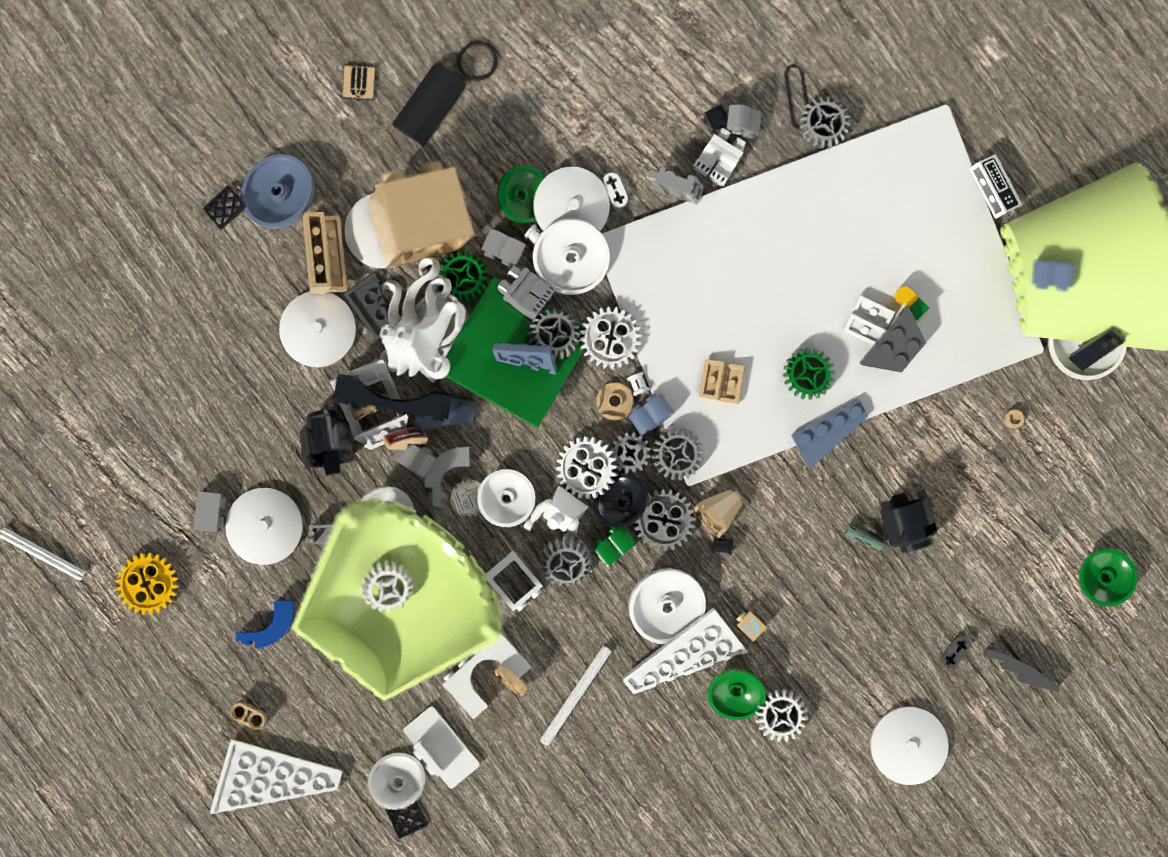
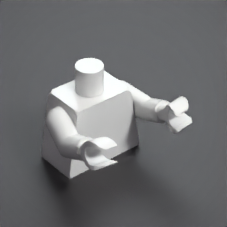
(561, 511)

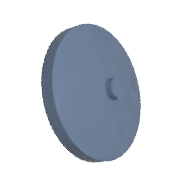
(278, 191)

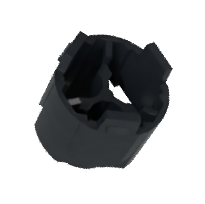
(326, 441)
(909, 522)

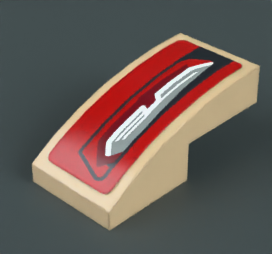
(400, 439)

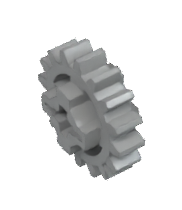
(623, 442)

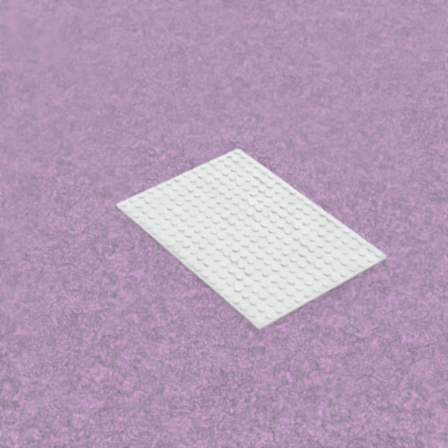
(781, 269)

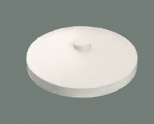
(571, 194)
(362, 236)
(571, 256)
(317, 329)
(1061, 350)
(264, 526)
(665, 604)
(909, 745)

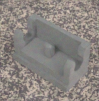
(320, 533)

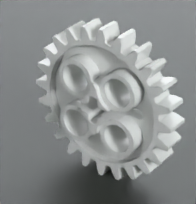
(593, 334)
(594, 452)

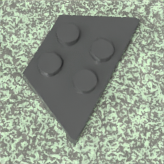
(897, 344)

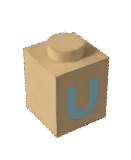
(750, 625)

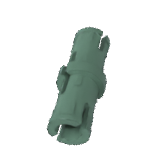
(864, 537)

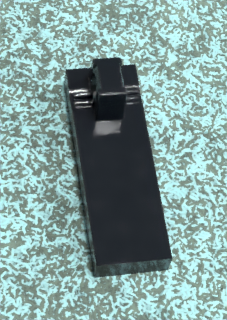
(1097, 348)

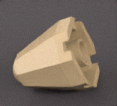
(719, 511)

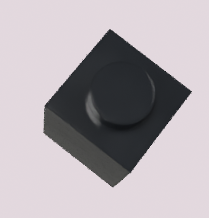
(716, 118)

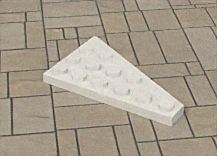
(264, 776)

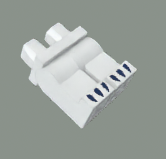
(724, 153)

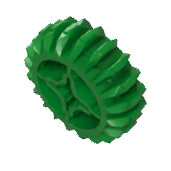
(466, 268)
(805, 365)

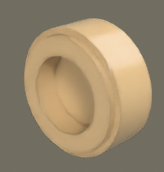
(1014, 418)

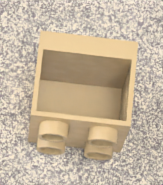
(419, 214)

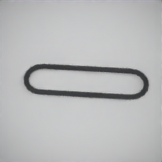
(788, 92)

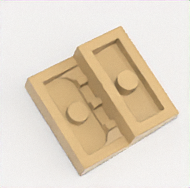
(722, 381)

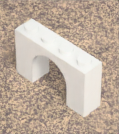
(460, 683)

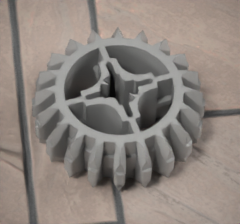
(811, 130)
(561, 337)
(686, 439)
(576, 554)

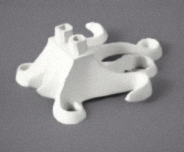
(413, 340)

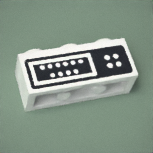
(995, 186)

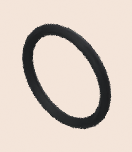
(474, 44)

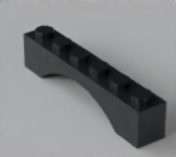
(351, 389)

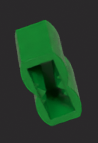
(614, 546)

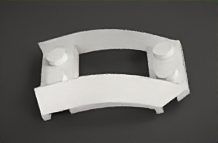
(373, 436)

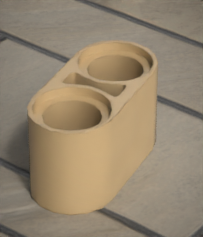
(250, 712)

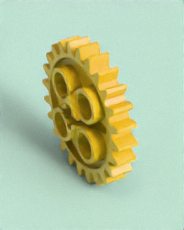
(131, 591)

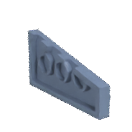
(825, 434)

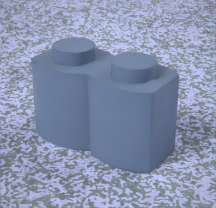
(1053, 274)
(651, 414)

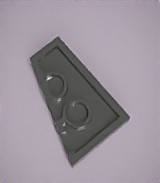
(369, 304)

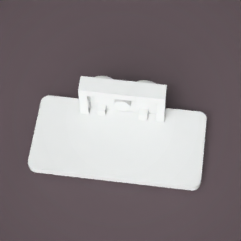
(440, 748)

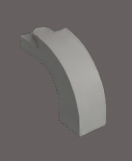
(445, 462)

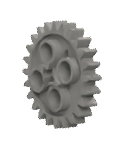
(660, 537)

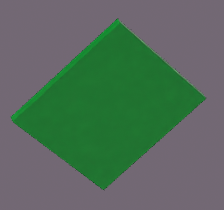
(510, 387)

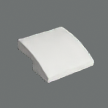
(868, 320)

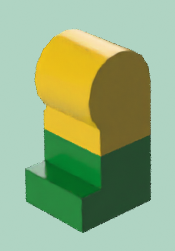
(906, 296)

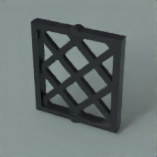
(233, 214)
(412, 830)

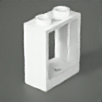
(519, 605)

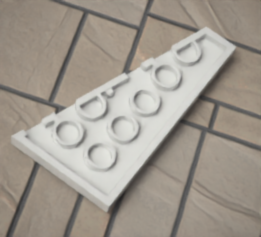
(692, 650)

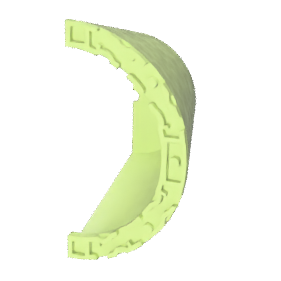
(1120, 257)
(441, 623)

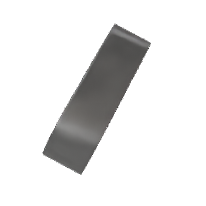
(958, 655)

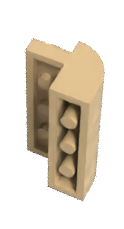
(324, 253)

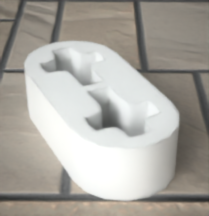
(619, 188)

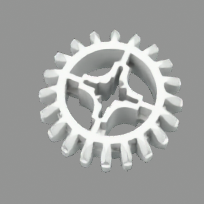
(398, 595)
(775, 722)

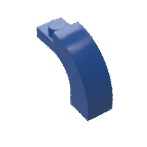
(282, 621)

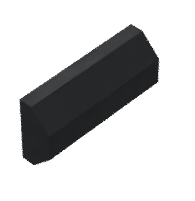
(429, 104)

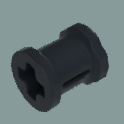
(722, 545)

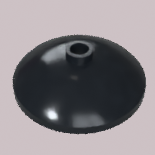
(610, 506)

